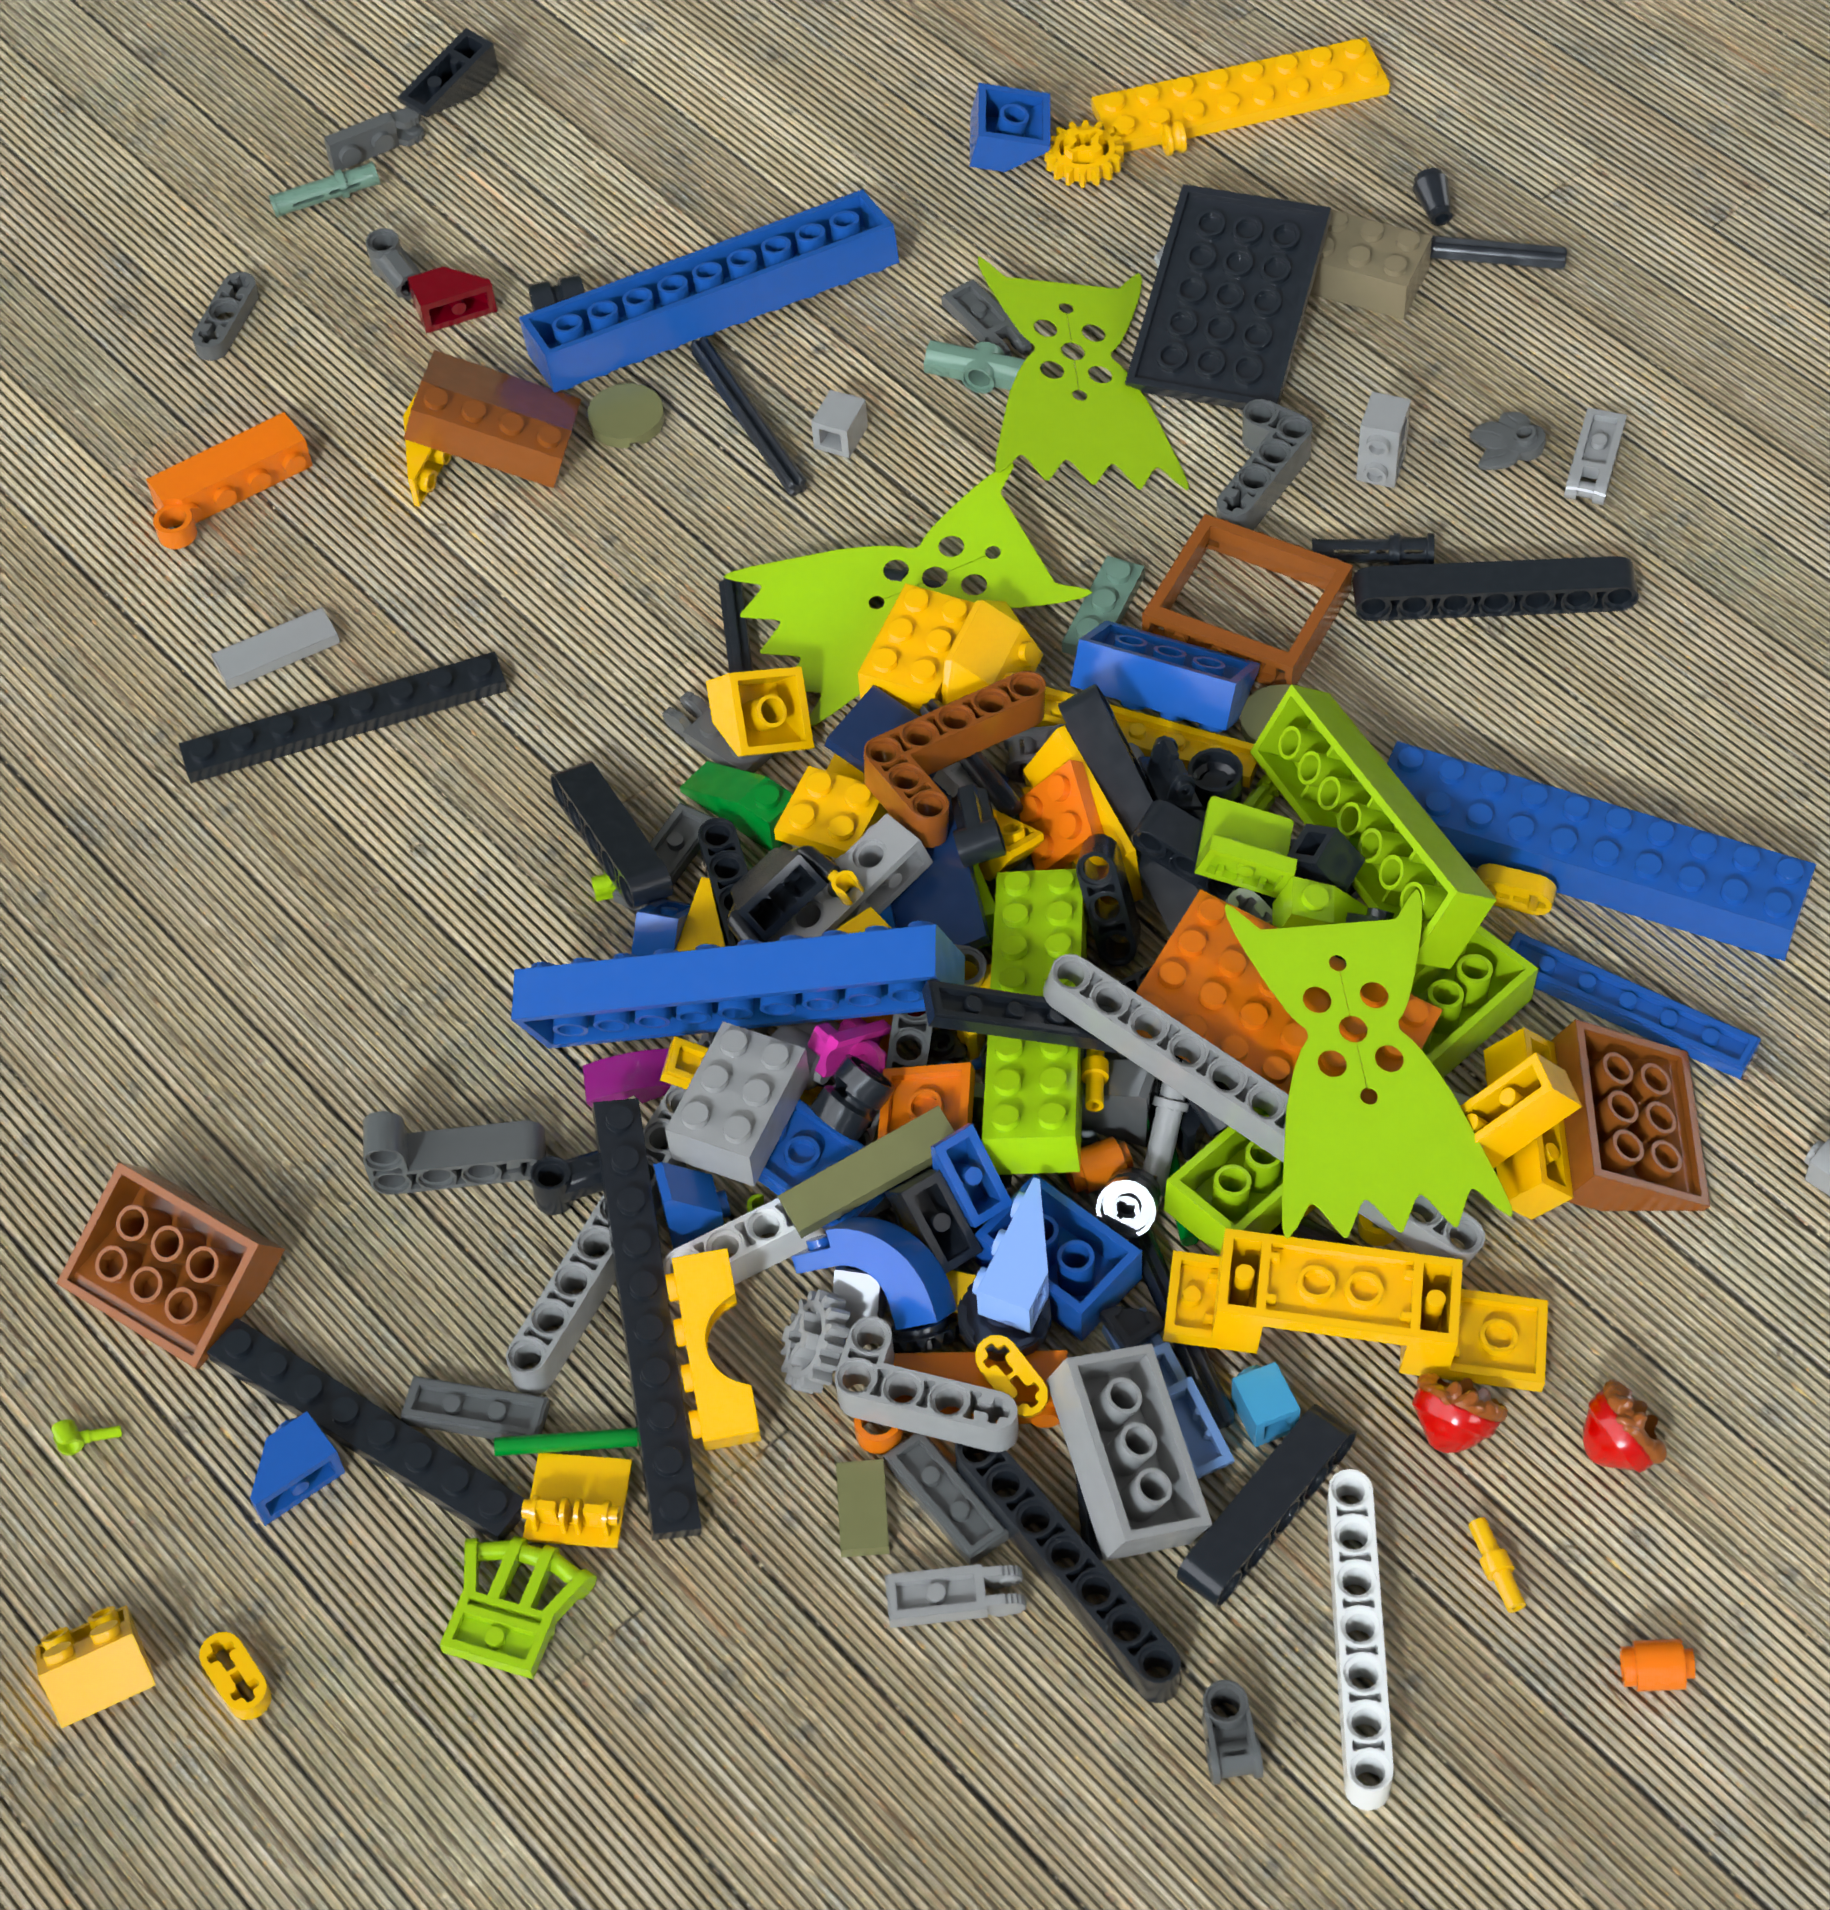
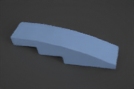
(1201, 1434)

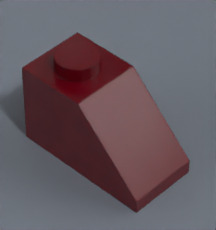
(450, 297)

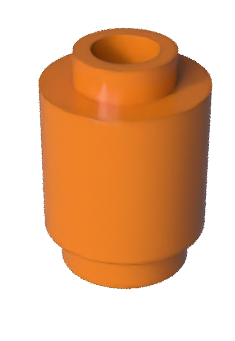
(1098, 1164)
(1657, 1665)

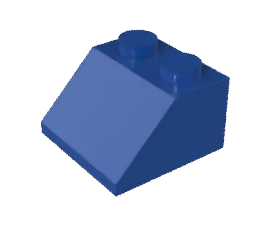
(1008, 127)

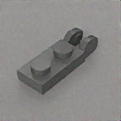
(373, 138)
(983, 317)
(706, 737)

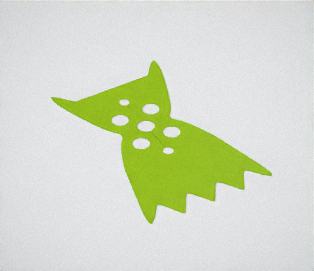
(1042, 414)
(827, 594)
(1335, 1142)

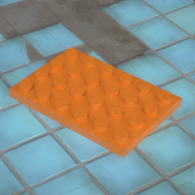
(1220, 995)

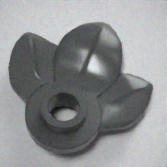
(1508, 441)

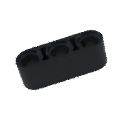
(1108, 918)

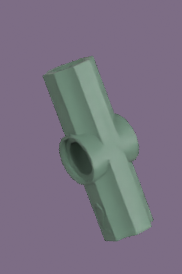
(977, 367)

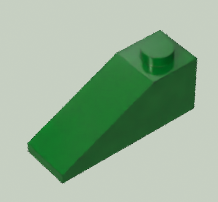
(742, 797)

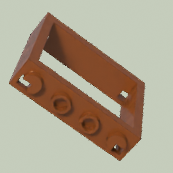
(1266, 553)

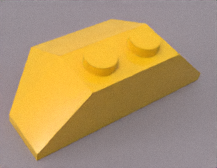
(987, 650)

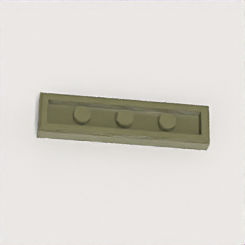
(865, 1173)

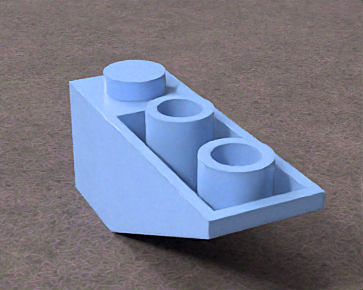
(1017, 1276)

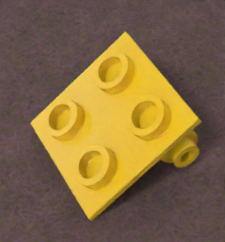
(577, 1500)

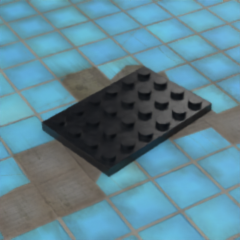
(1228, 298)

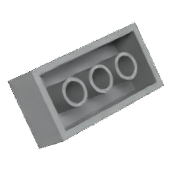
(1128, 1452)

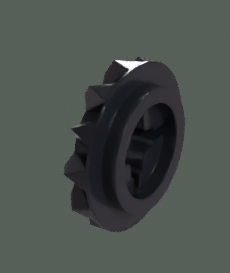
(925, 1336)

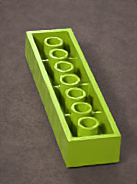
(1344, 784)
(1030, 1085)

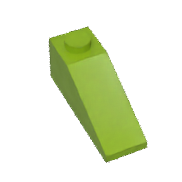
(1311, 904)

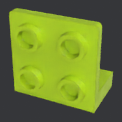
(1245, 847)

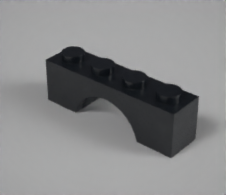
(1325, 856)

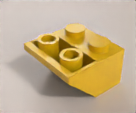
(93, 1665)

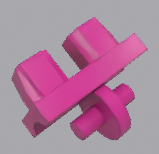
(852, 1038)

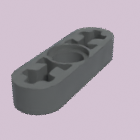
(226, 330)

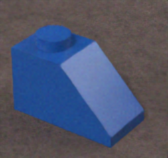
(659, 926)
(970, 1175)
(689, 1202)
(293, 1467)

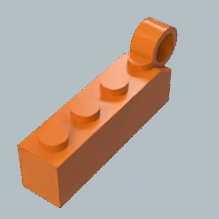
(225, 477)
(963, 1368)

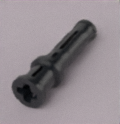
(1395, 545)

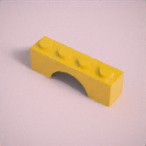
(724, 1406)

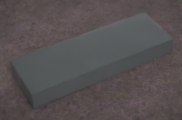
(675, 843)
(473, 1409)
(946, 1497)

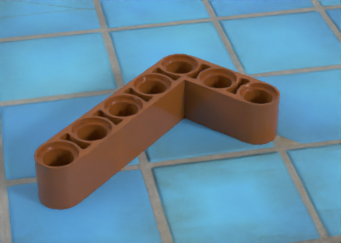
(904, 756)

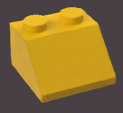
(761, 711)

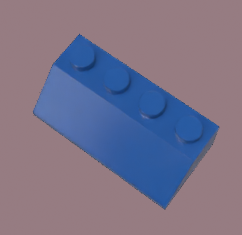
(1164, 675)

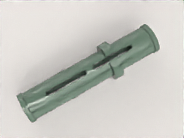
(324, 189)

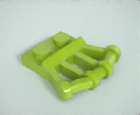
(502, 1631)

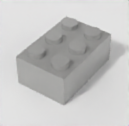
(738, 1103)

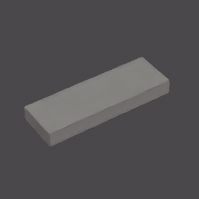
(275, 648)

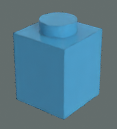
(1264, 1403)

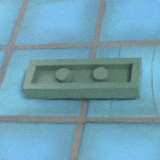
(1110, 599)

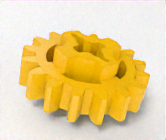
(1084, 153)

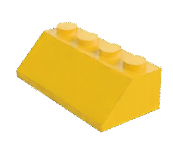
(1050, 757)

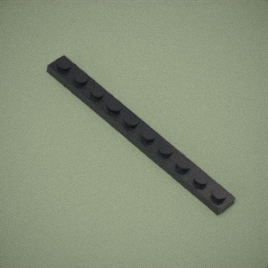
(646, 1321)

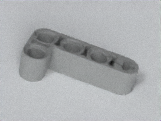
(928, 1391)

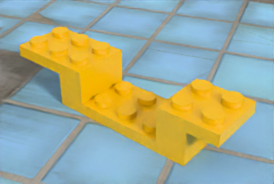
(905, 662)
(1356, 1296)

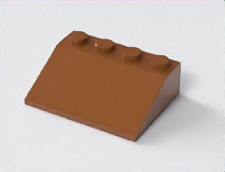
(492, 418)
(1637, 1124)
(167, 1263)

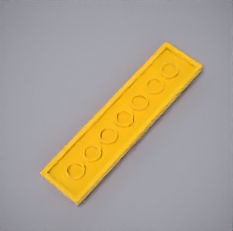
(1244, 93)

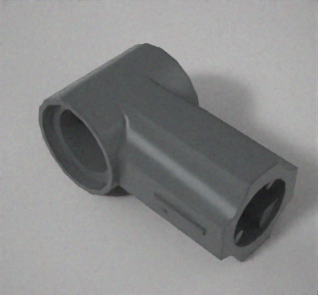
(390, 261)

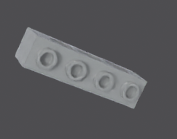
(885, 865)

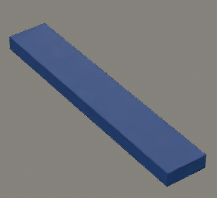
(1638, 1008)

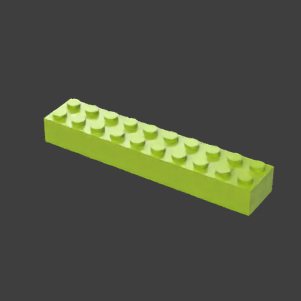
(1241, 1184)

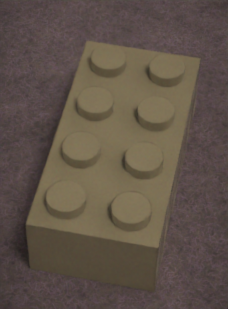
(1371, 264)

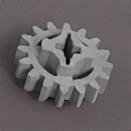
(814, 1341)

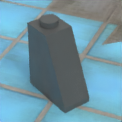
(1127, 1104)

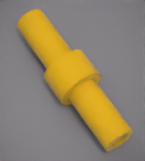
(1095, 1074)
(1497, 1565)

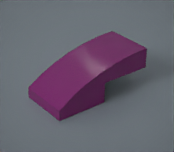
(626, 1076)

